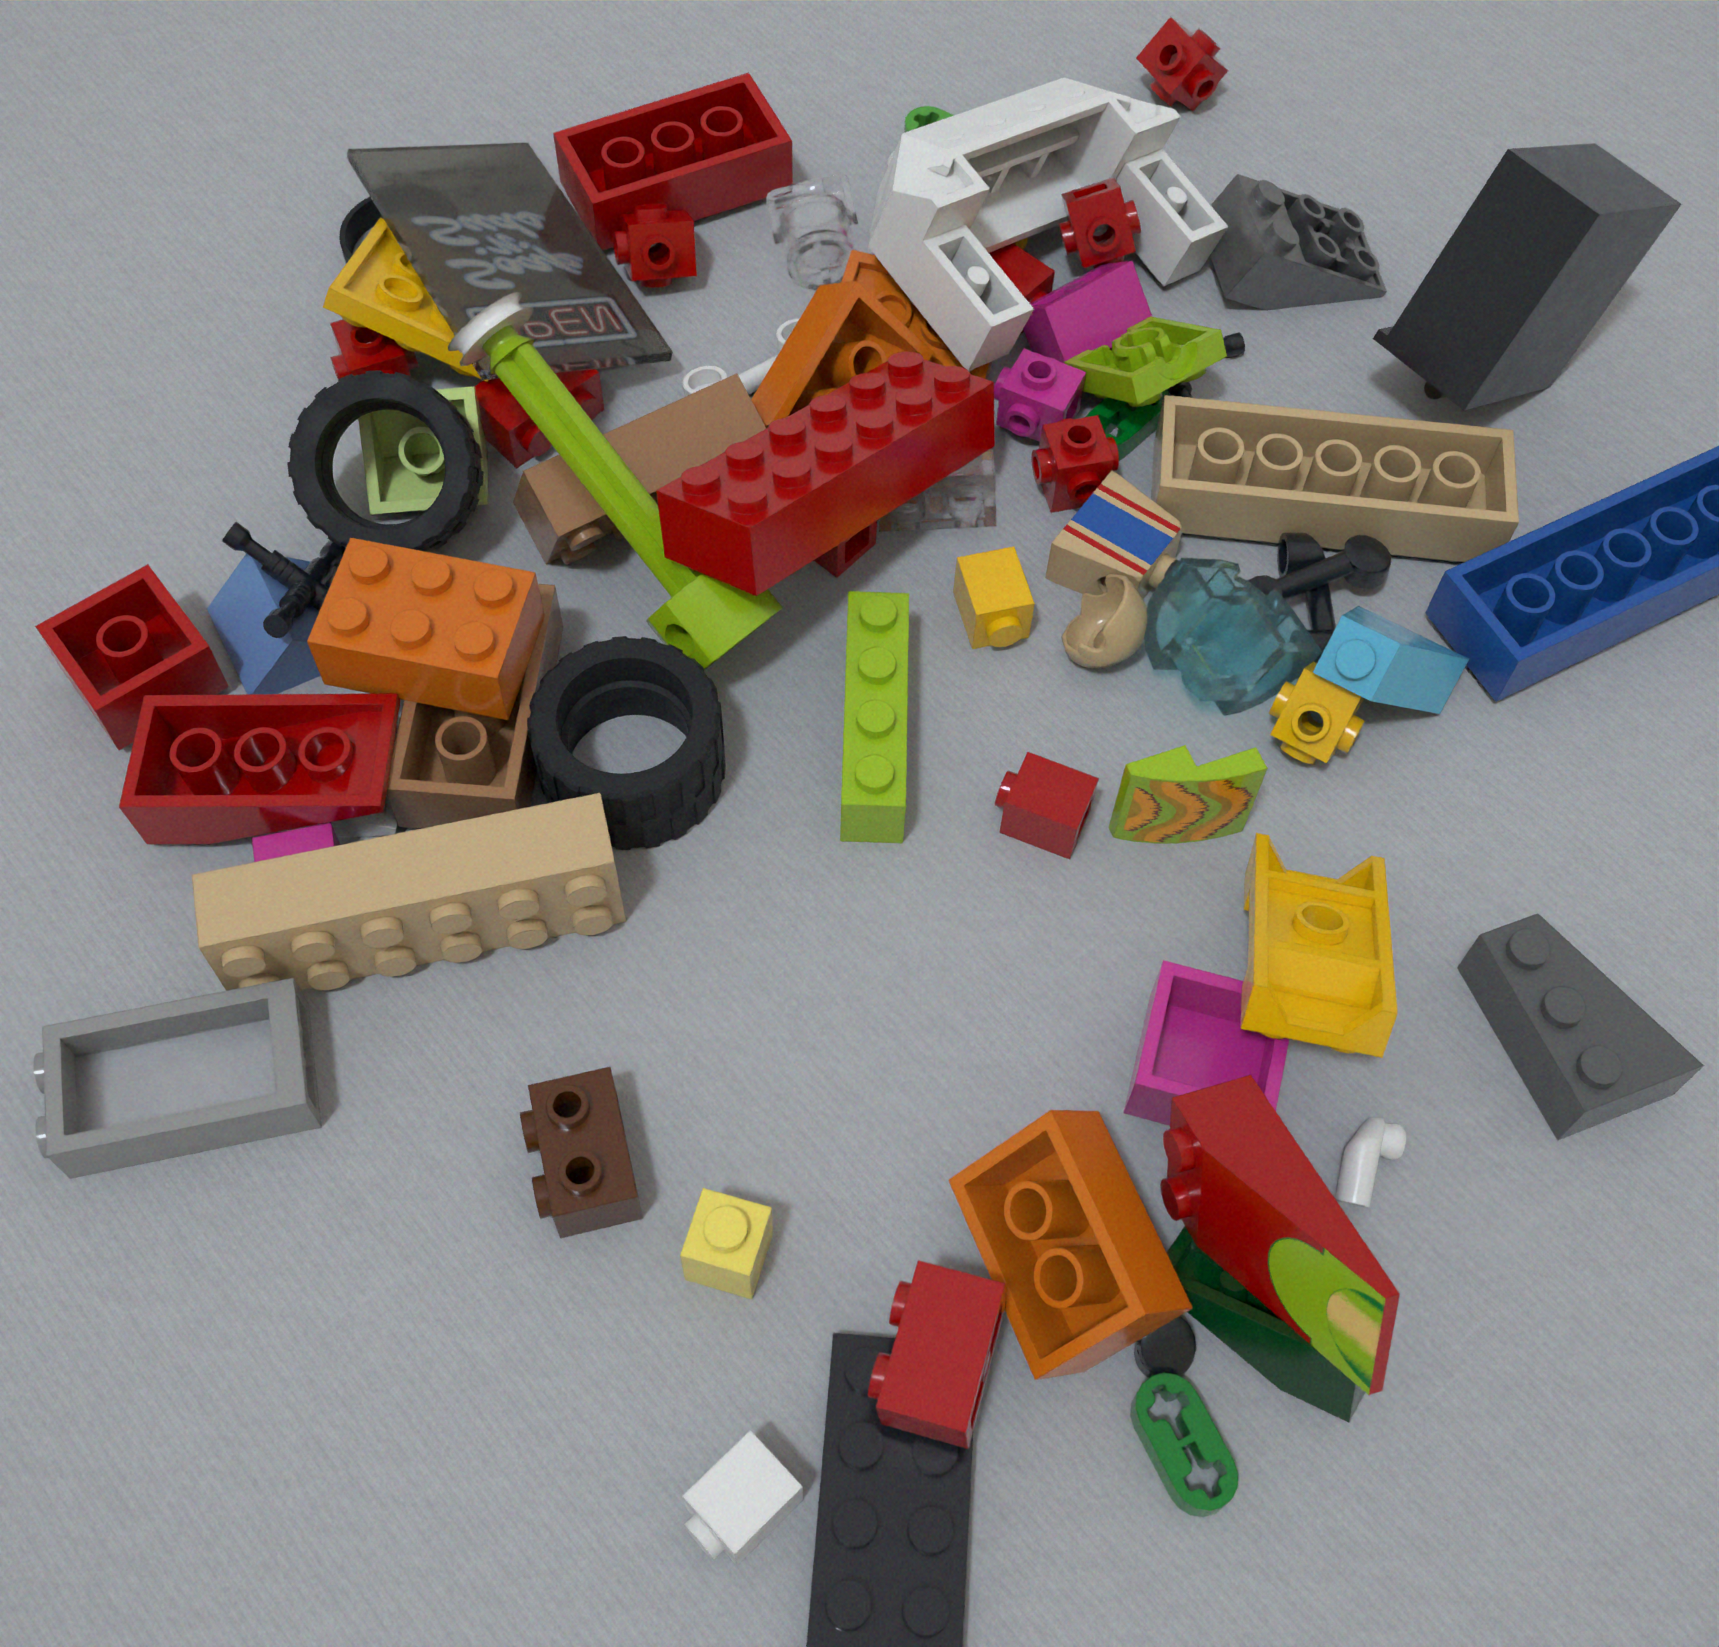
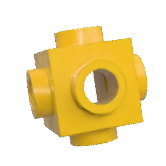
(1300, 733)

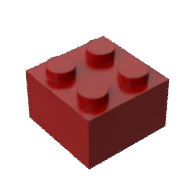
(129, 646)

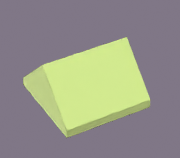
(406, 460)

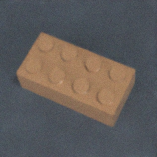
(654, 447)
(466, 763)

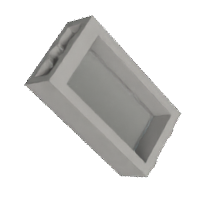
(177, 1078)

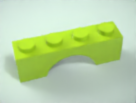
(875, 718)

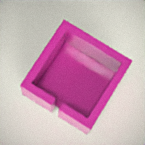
(1197, 1042)

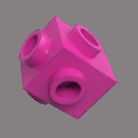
(1037, 393)

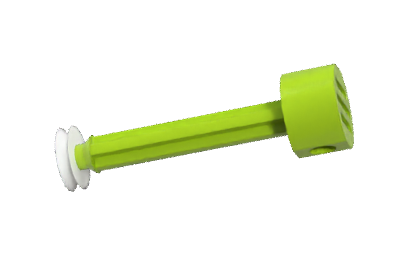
(704, 613)

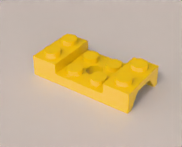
(1318, 954)

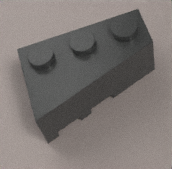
(1570, 1028)

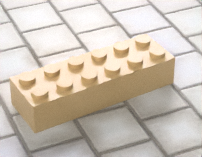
(1335, 477)
(411, 898)

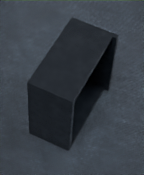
(1527, 273)

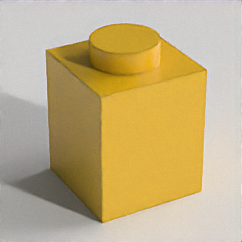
(993, 598)

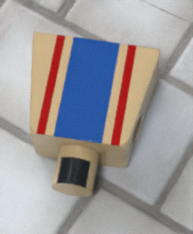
(1115, 534)

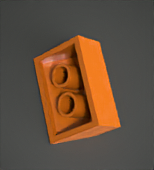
(834, 340)

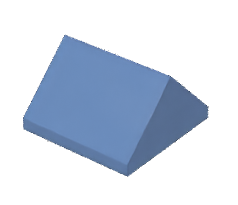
(259, 659)

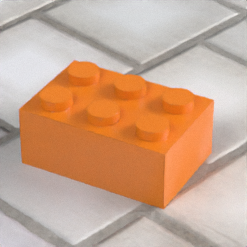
(427, 628)
(1068, 1243)

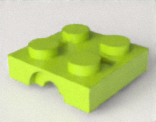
(1149, 360)

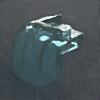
(1225, 635)

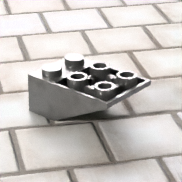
(1290, 249)

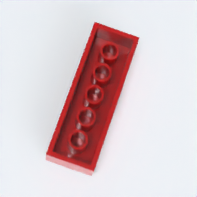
(825, 471)

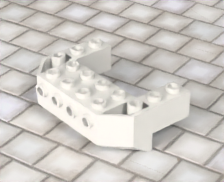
(1000, 178)

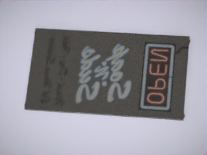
(497, 225)

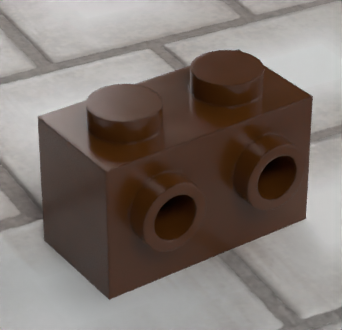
(582, 1152)

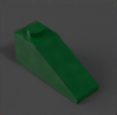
(1260, 1334)

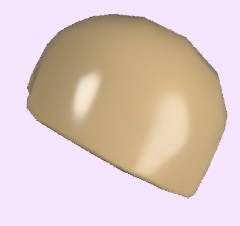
(1108, 625)

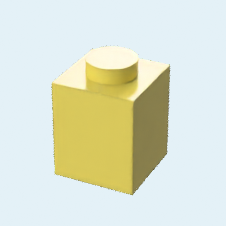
(727, 1243)

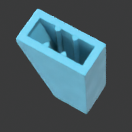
(1389, 663)

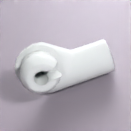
(1361, 1159)

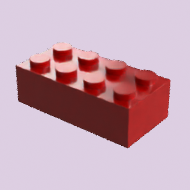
(683, 151)

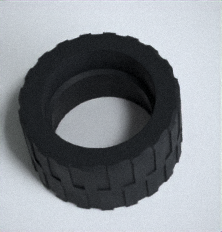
(326, 421)
(624, 680)

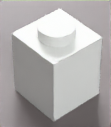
(740, 1500)

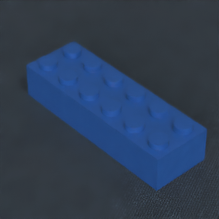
(1585, 579)

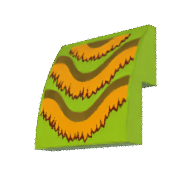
(1178, 802)

